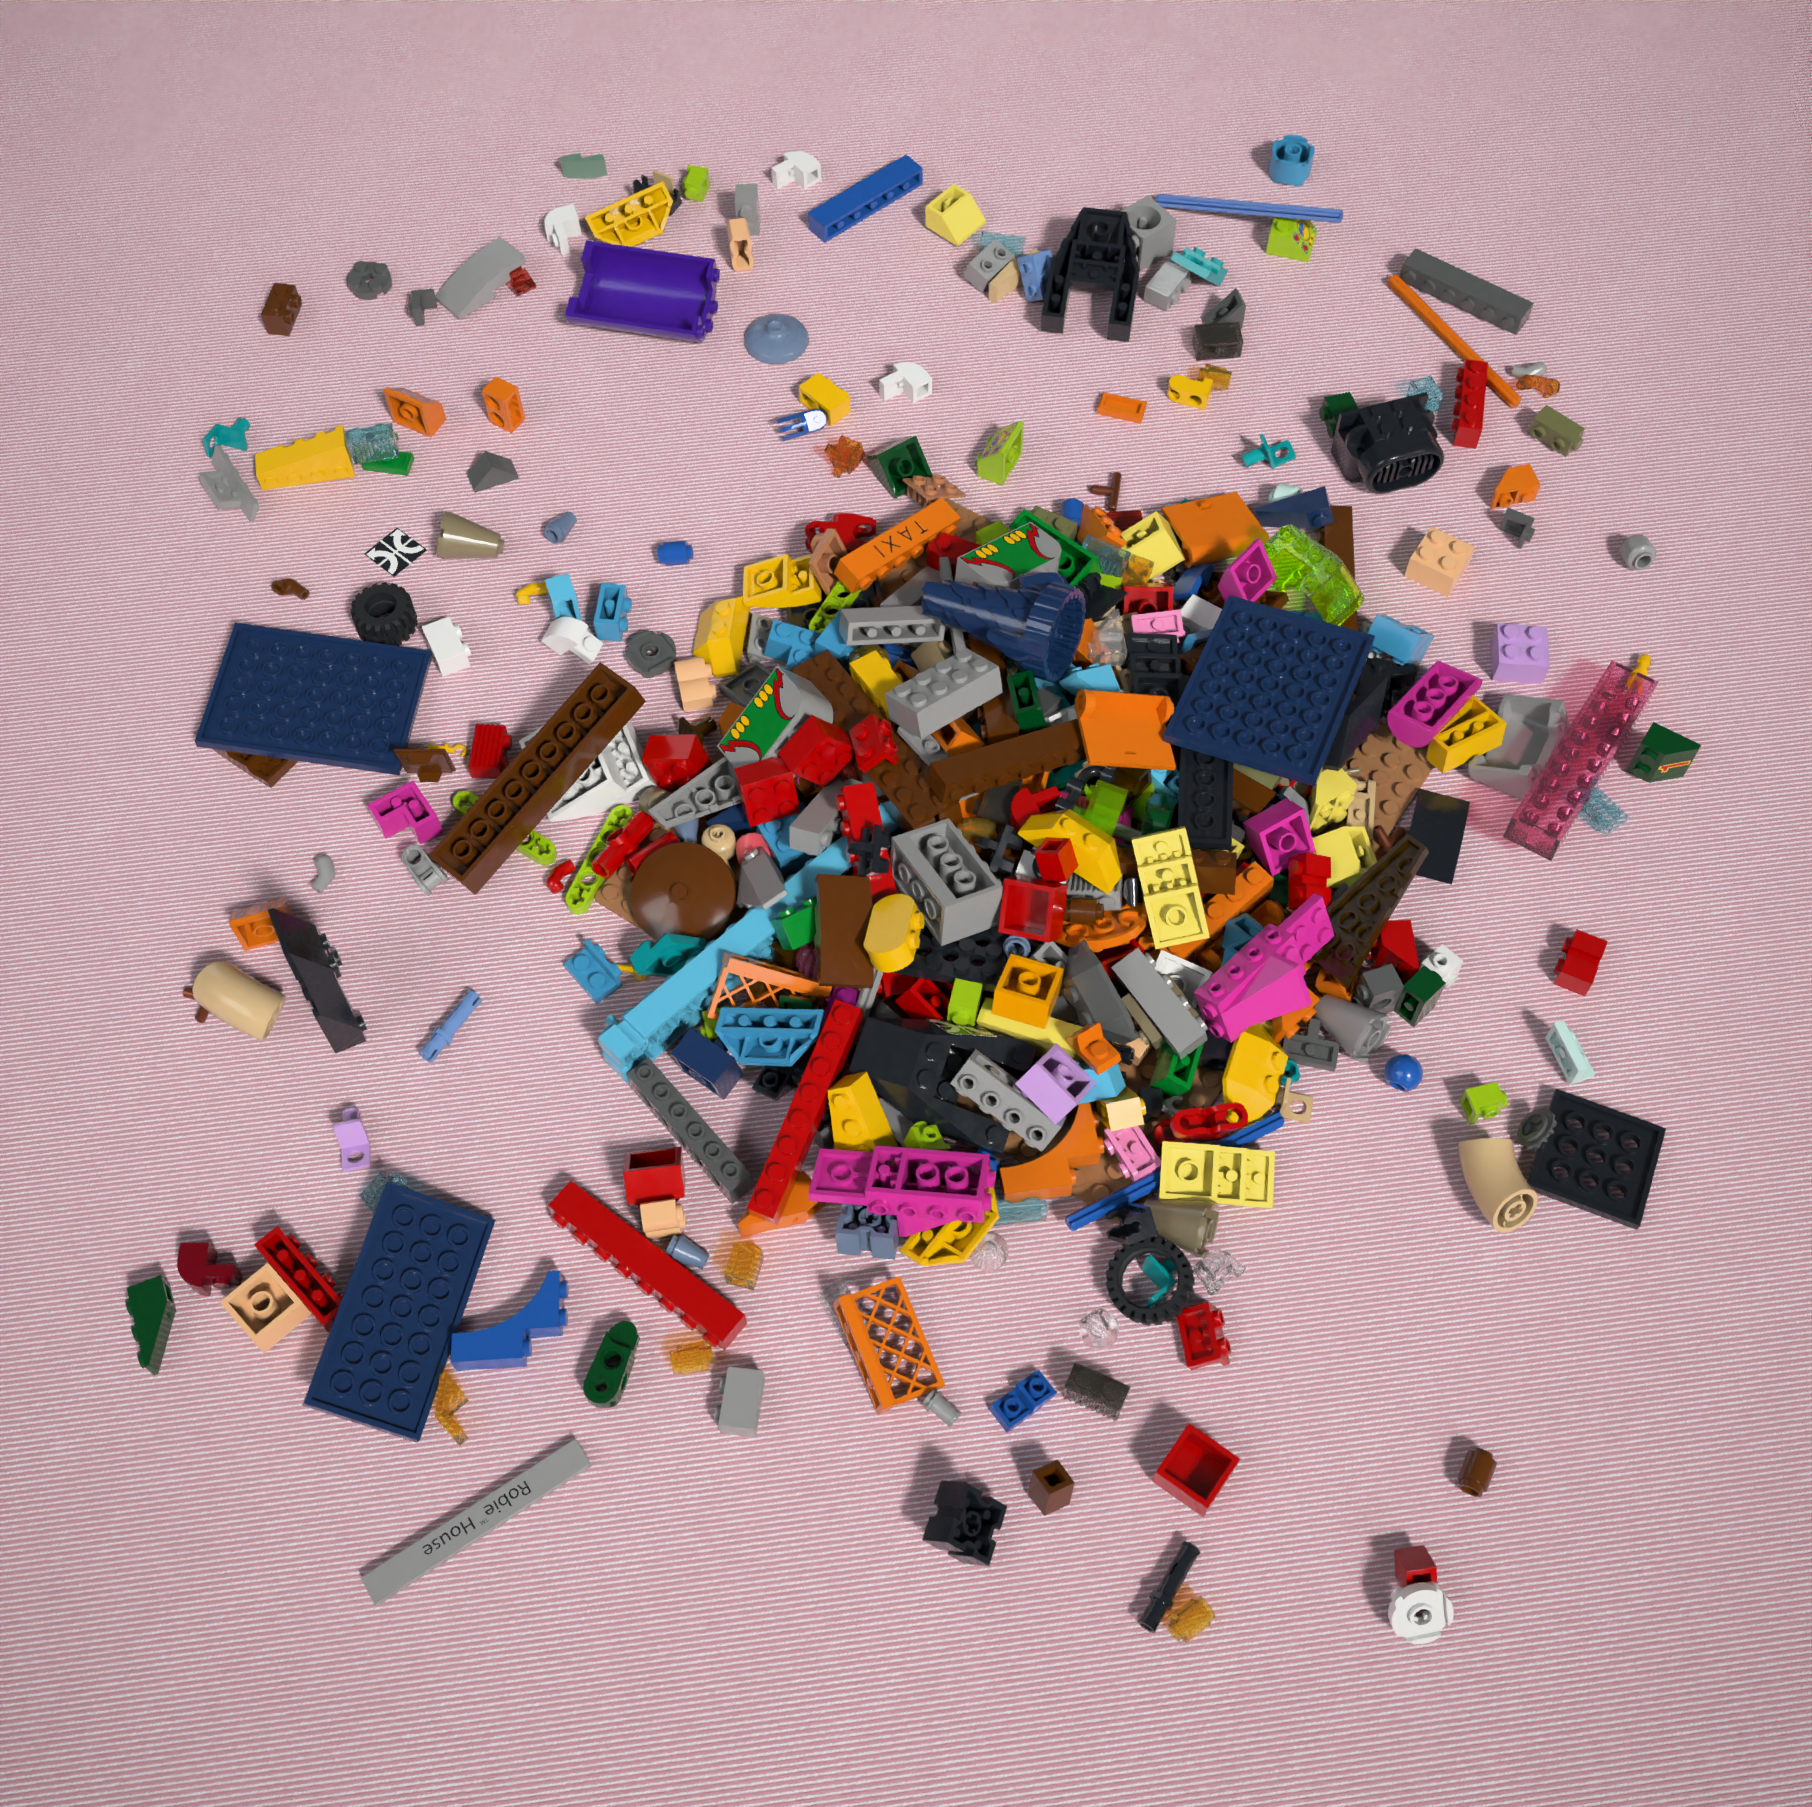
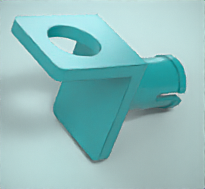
(228, 436)
(1268, 453)
(1161, 1276)

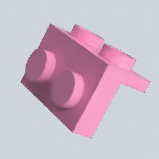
(1159, 623)
(1133, 1151)

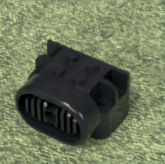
(1388, 445)

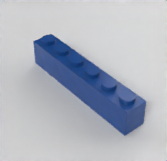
(865, 198)

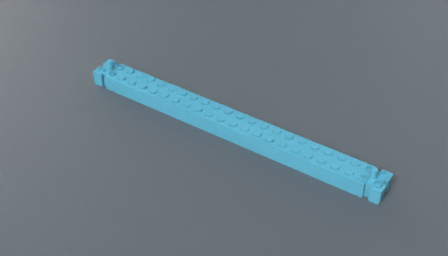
(682, 997)

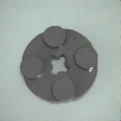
(365, 271)
(651, 665)

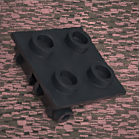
(1098, 597)

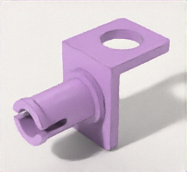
(352, 1140)

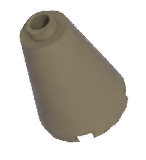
(466, 539)
(1185, 1223)

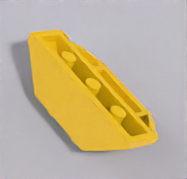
(633, 218)
(722, 635)
(1092, 847)
(1253, 1073)
(951, 1241)

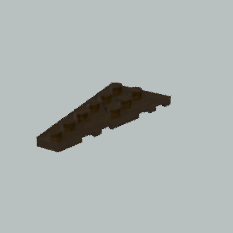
(1366, 908)

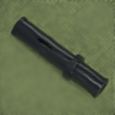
(1162, 1597)

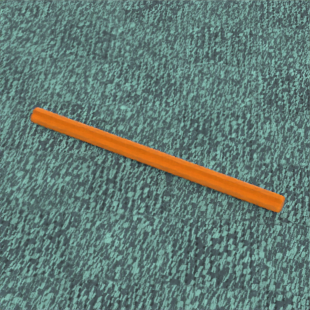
(1510, 396)

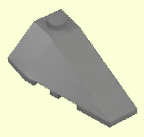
(704, 794)
(759, 881)

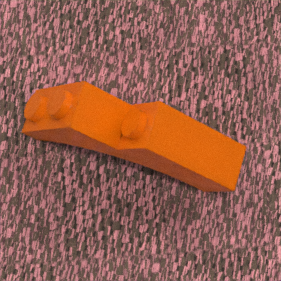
(1054, 1172)

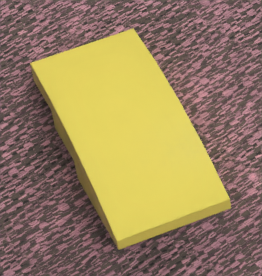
(1170, 887)
(1217, 1174)

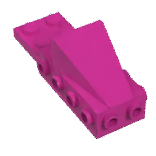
(1266, 973)
(914, 1184)

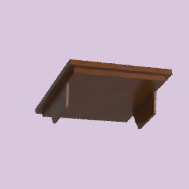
(427, 763)

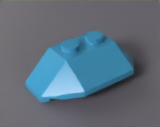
(768, 1034)

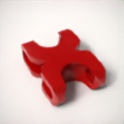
(1201, 1124)

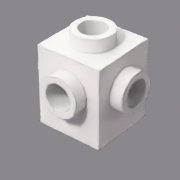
(1444, 963)

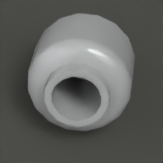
(1637, 552)

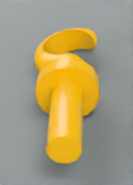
(449, 749)

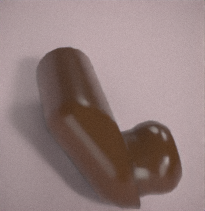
(288, 587)

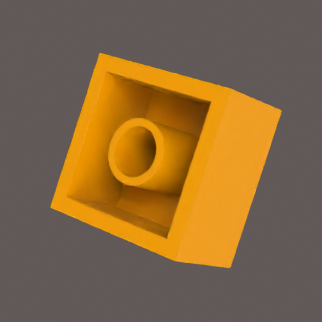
(1027, 991)

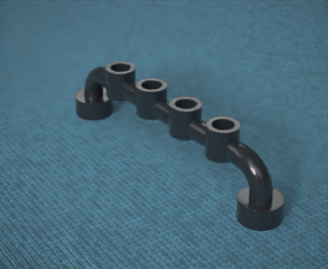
(1075, 787)

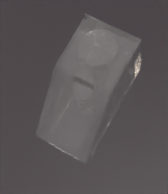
(1108, 642)

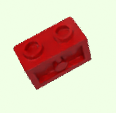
(1203, 1336)

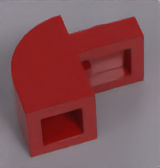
(1026, 805)

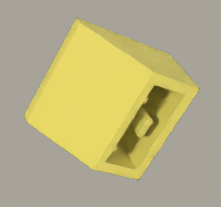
(954, 215)
(1155, 541)
(1330, 799)
(1349, 854)

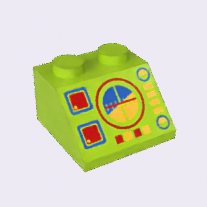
(1291, 238)
(1001, 453)

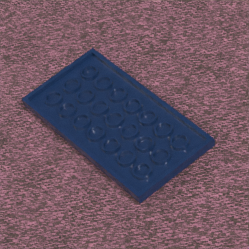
(399, 1313)

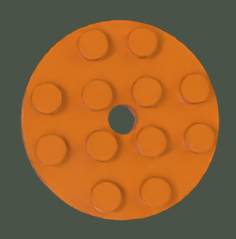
(1114, 930)

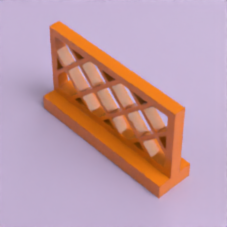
(765, 973)
(864, 1351)

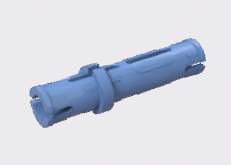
(443, 1035)

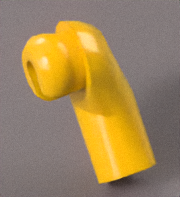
(530, 590)

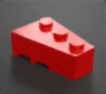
(948, 546)
(926, 999)

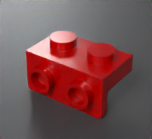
(873, 742)

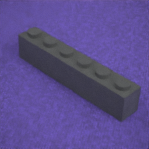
(1466, 291)

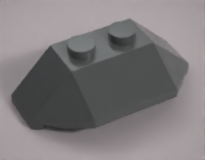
(1095, 996)

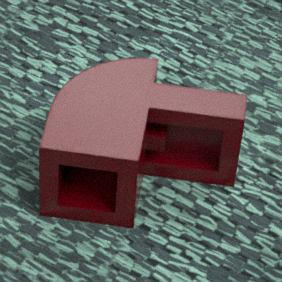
(199, 1268)

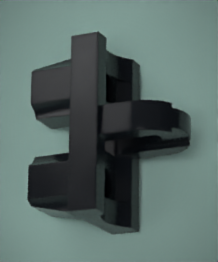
(1005, 838)
(872, 841)

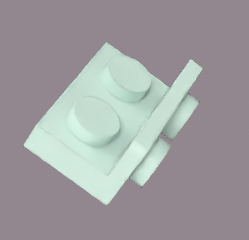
(1569, 1053)

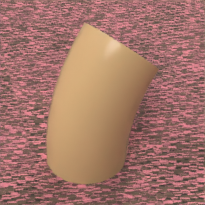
(238, 999)
(1497, 1182)

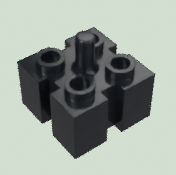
(964, 1523)

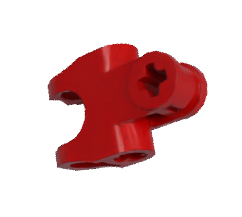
(847, 528)

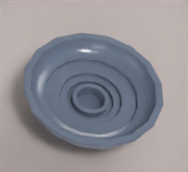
(776, 339)

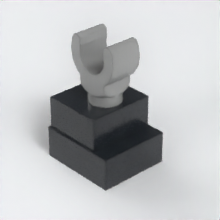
(1155, 1104)

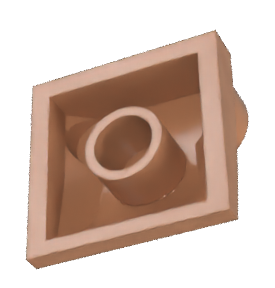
(827, 551)

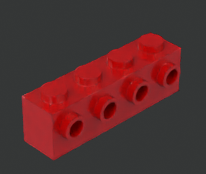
(1469, 404)
(300, 1275)

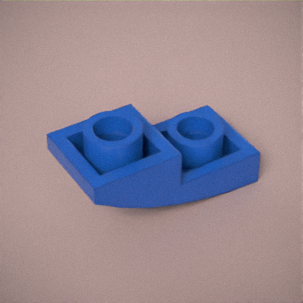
(1191, 581)
(1022, 1401)

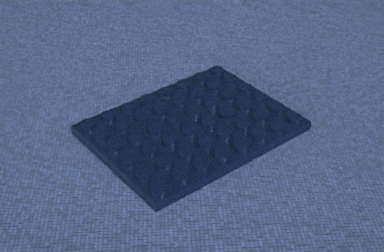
(1270, 690)
(314, 698)

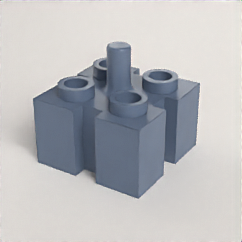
(866, 1231)

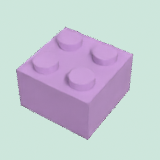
(1519, 653)
(1055, 1084)

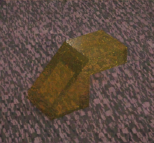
(449, 1400)

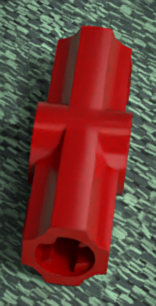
(622, 844)

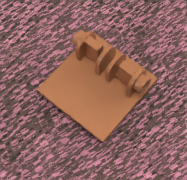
(930, 489)

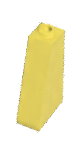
(1043, 1039)

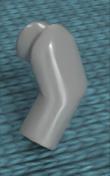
(1536, 368)
(326, 873)

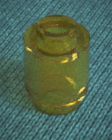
(1220, 376)
(977, 827)
(691, 1358)
(1190, 1619)

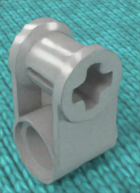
(425, 872)

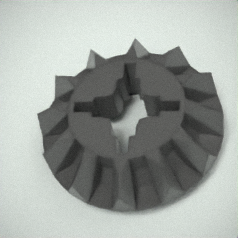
(1527, 1132)

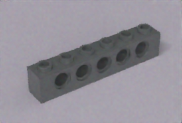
(690, 1130)

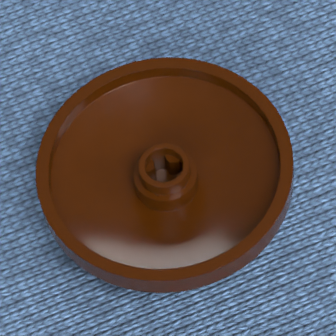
(683, 892)

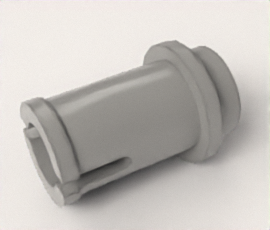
(941, 1407)

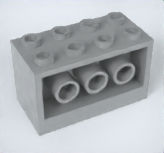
(946, 881)

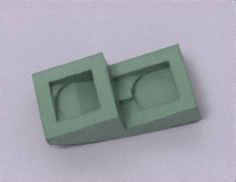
(582, 168)

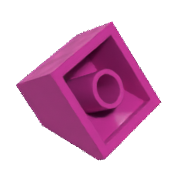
(1248, 574)
(1279, 834)

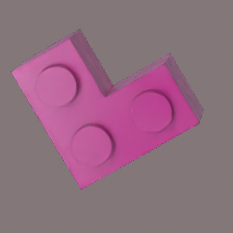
(405, 809)

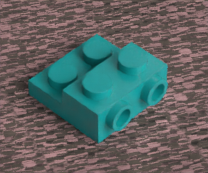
(1198, 264)
(666, 955)

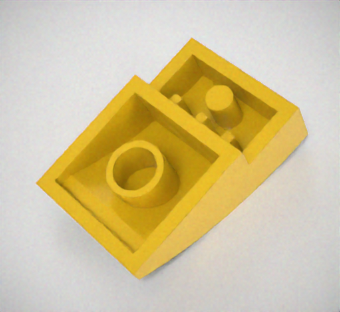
(780, 583)

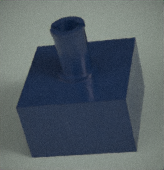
(707, 1063)

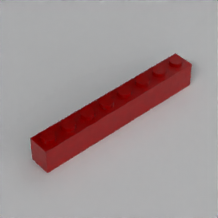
(859, 811)
(805, 1112)
(647, 1265)

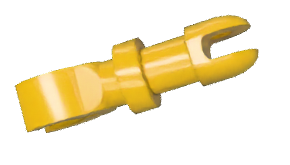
(1643, 664)

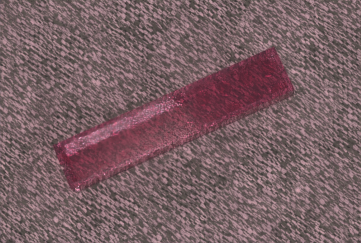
(1580, 761)

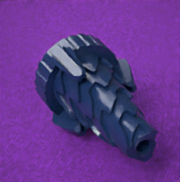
(1028, 624)

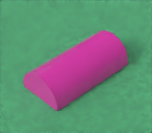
(1431, 704)

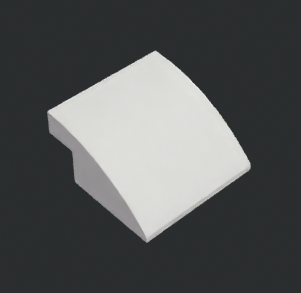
(609, 781)

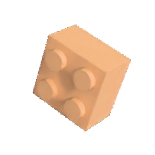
(1439, 561)
(265, 1308)

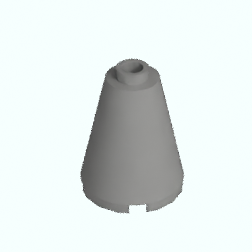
(1353, 1025)

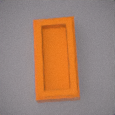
(1122, 407)

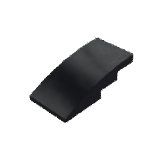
(1154, 665)
(1440, 826)

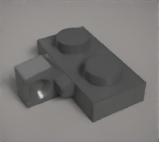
(1311, 1048)

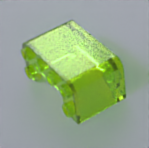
(1315, 571)

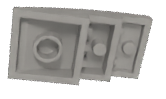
(478, 278)

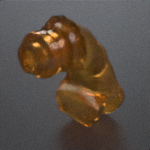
(1545, 385)

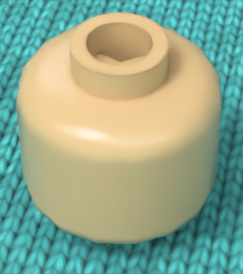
(720, 840)

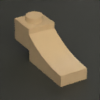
(1006, 280)

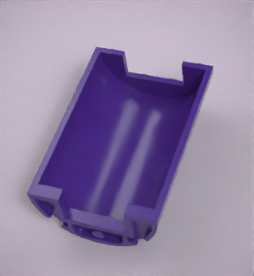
(646, 292)

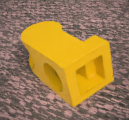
(1190, 392)

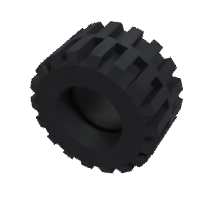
(379, 601)

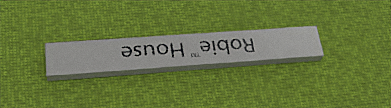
(475, 1522)

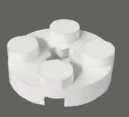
(1414, 1598)

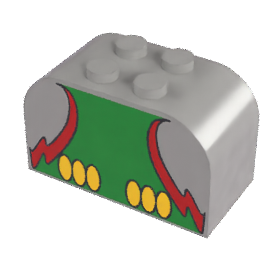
(1008, 556)
(773, 718)

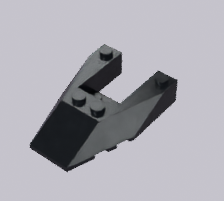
(1094, 256)
(1362, 714)
(317, 973)
(913, 1070)

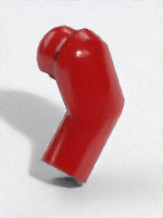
(557, 873)

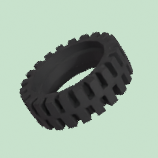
(1163, 1312)

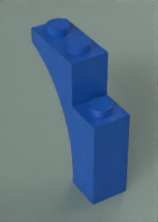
(508, 1342)

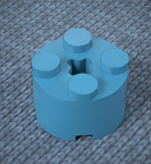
(1291, 160)

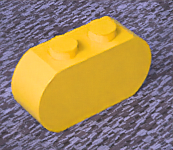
(893, 933)

